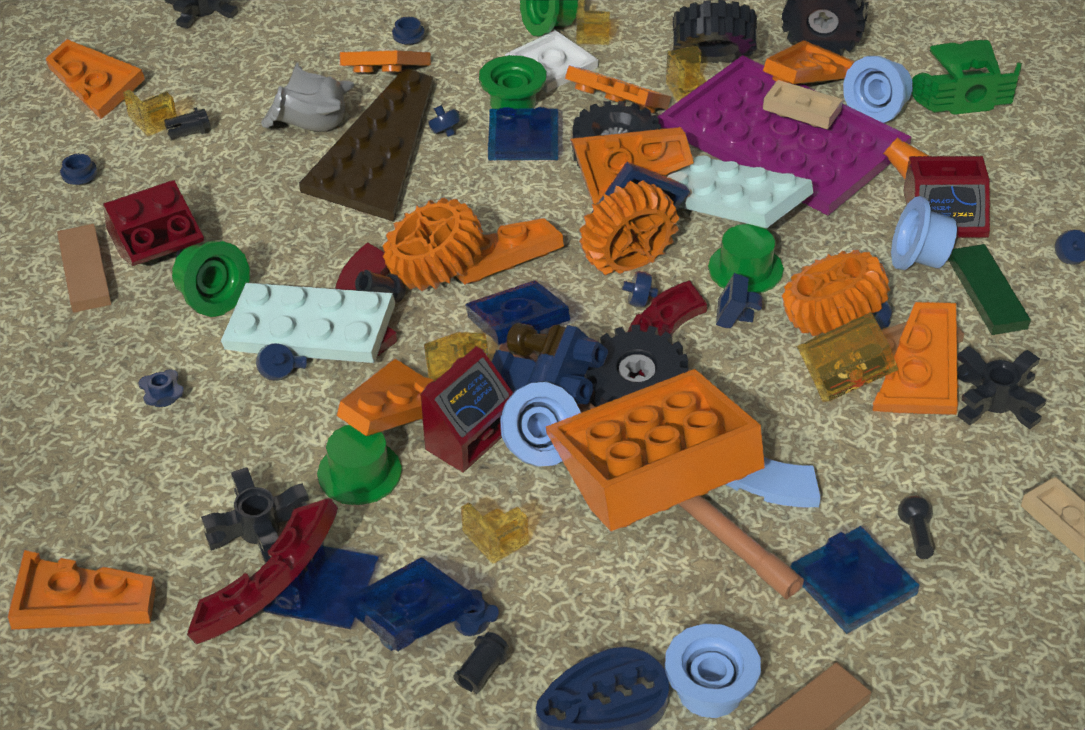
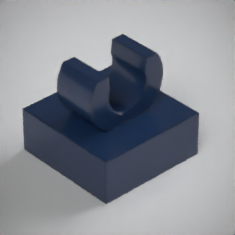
(736, 302)

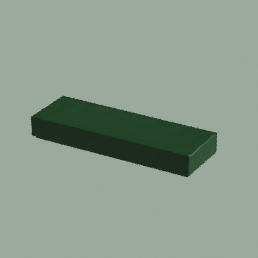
(989, 289)

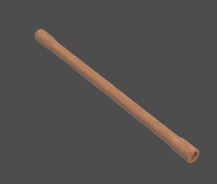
(766, 564)

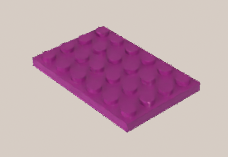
(730, 124)

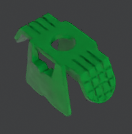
(965, 91)

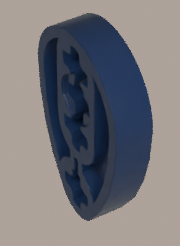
(601, 673)

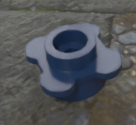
(161, 388)
(477, 622)

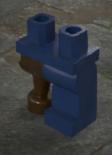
(561, 361)

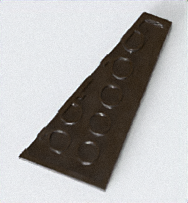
(375, 154)

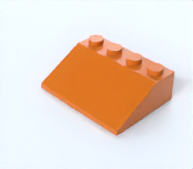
(657, 448)

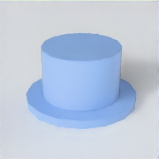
(877, 87)
(922, 236)
(526, 420)
(712, 668)

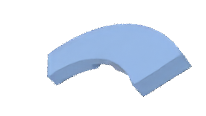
(782, 484)

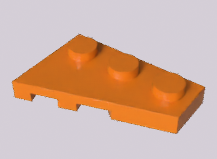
(806, 64)
(94, 76)
(616, 89)
(605, 155)
(512, 246)
(925, 364)
(385, 399)
(72, 596)

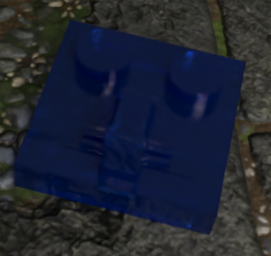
(523, 134)
(521, 304)
(854, 579)
(410, 604)

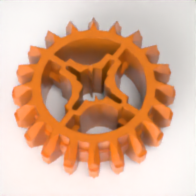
(629, 228)
(433, 244)
(835, 291)

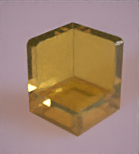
(592, 26)
(683, 71)
(150, 113)
(446, 350)
(495, 532)

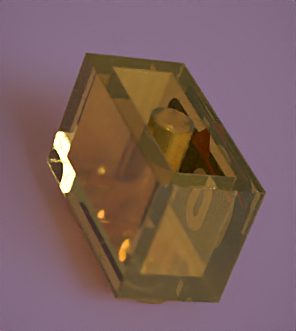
(848, 357)

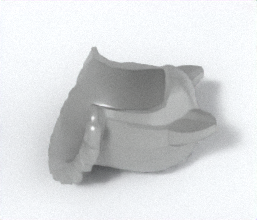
(309, 102)

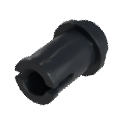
(189, 123)
(376, 282)
(489, 652)

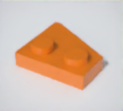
(389, 60)

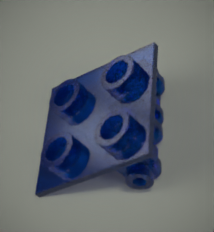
(324, 585)

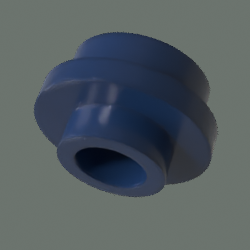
(408, 30)
(78, 169)

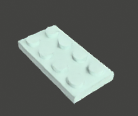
(740, 191)
(310, 321)

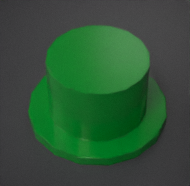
(543, 15)
(512, 81)
(750, 253)
(211, 276)
(358, 467)

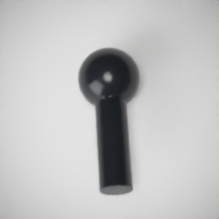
(917, 513)

